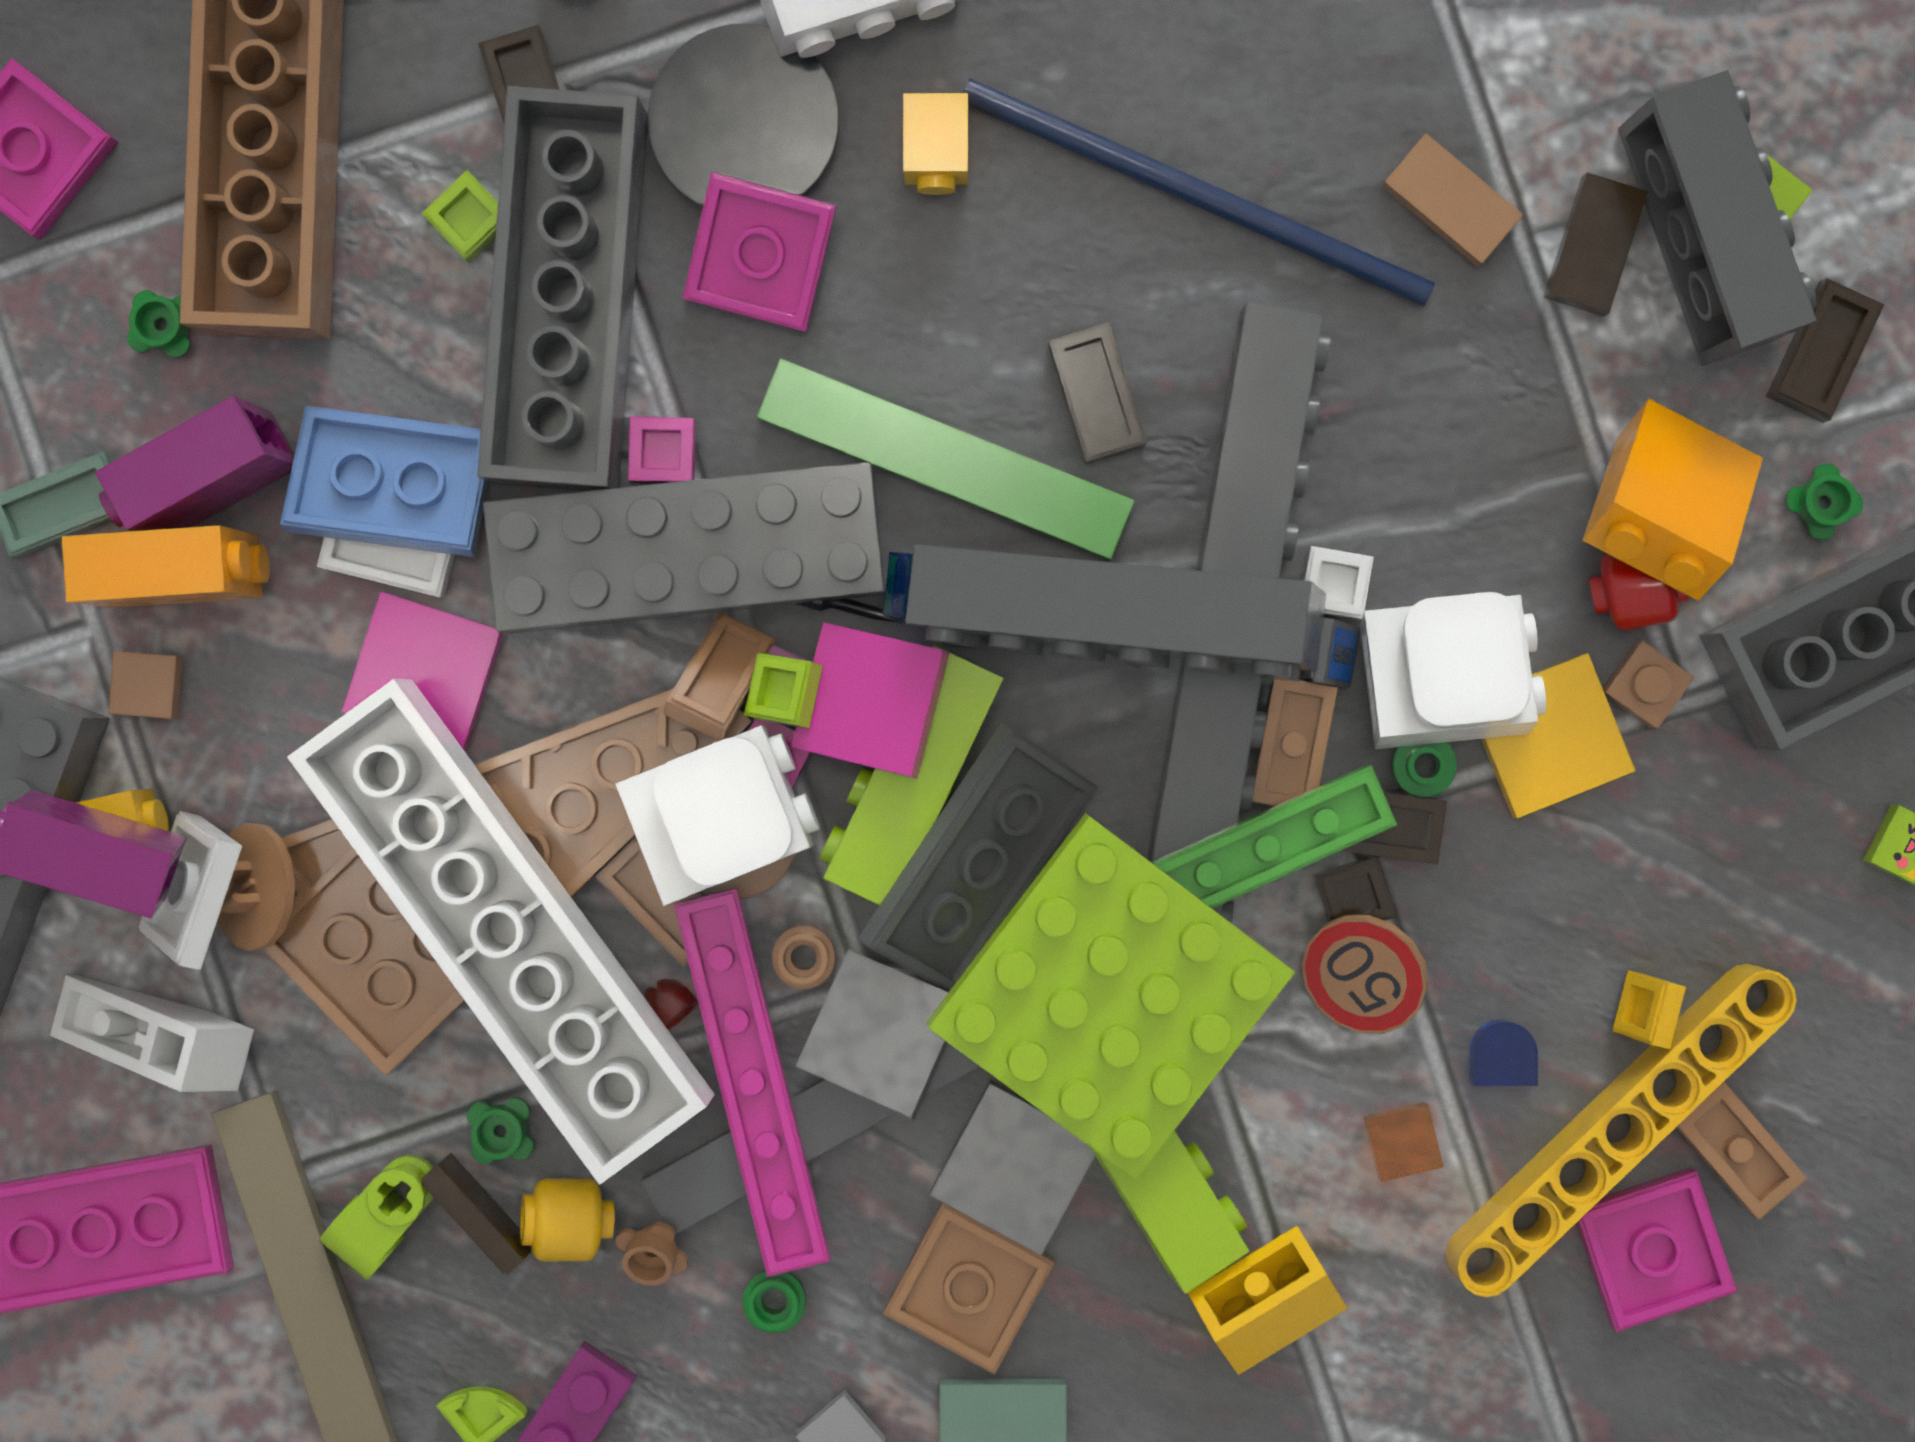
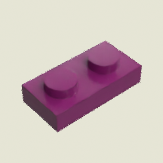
(580, 1399)

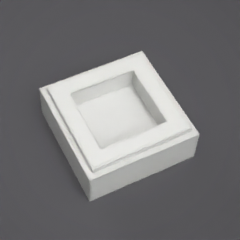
(1342, 578)

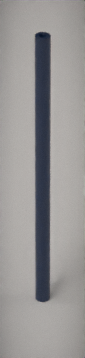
(1198, 192)

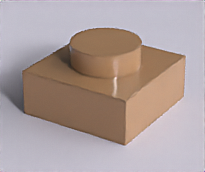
(1647, 684)

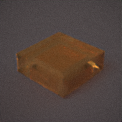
(1403, 1141)

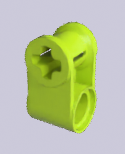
(378, 1217)

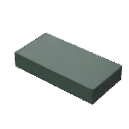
(53, 507)
(1003, 1410)

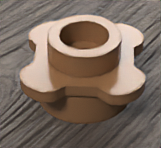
(651, 1254)

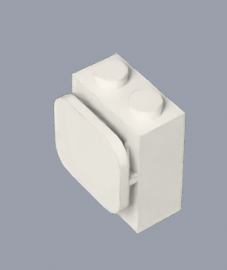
(1451, 670)
(718, 813)

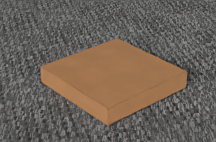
(968, 1288)

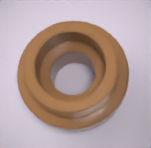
(793, 974)

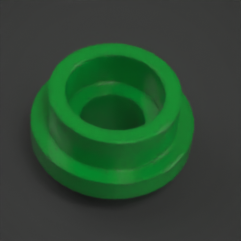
(1407, 778)
(769, 1319)

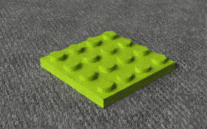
(1110, 997)

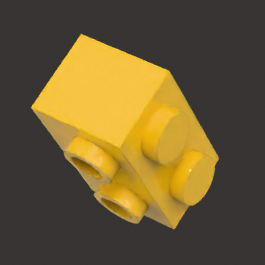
(1267, 1300)

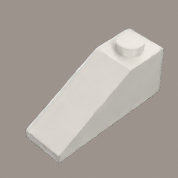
(152, 1035)

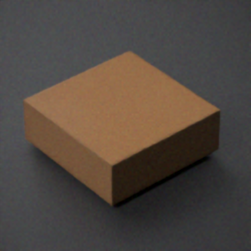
(145, 685)

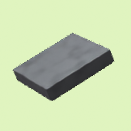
(876, 1035)
(1013, 1169)

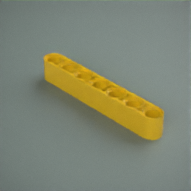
(1650, 1121)

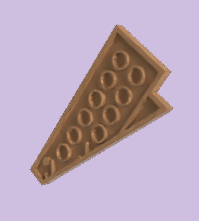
(360, 953)

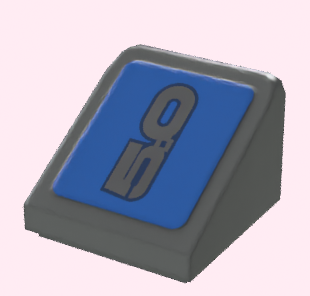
(1336, 655)

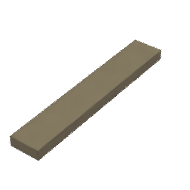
(302, 1271)

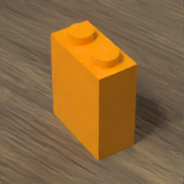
(1673, 500)
(164, 566)

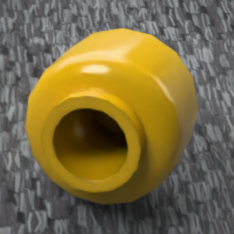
(565, 1219)

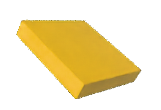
(1568, 748)

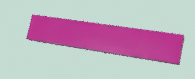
(752, 1082)

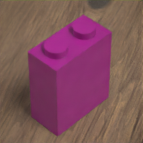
(196, 468)
(88, 852)

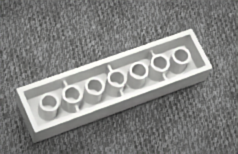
(502, 927)

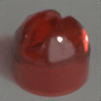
(671, 1001)

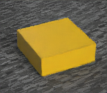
(1649, 1009)

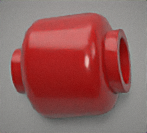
(1633, 596)

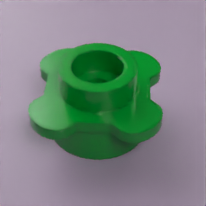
(143, 329)
(1842, 497)
(487, 1144)

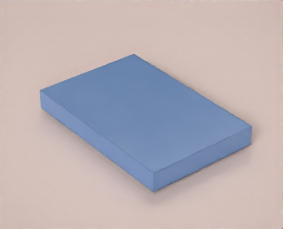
(386, 482)

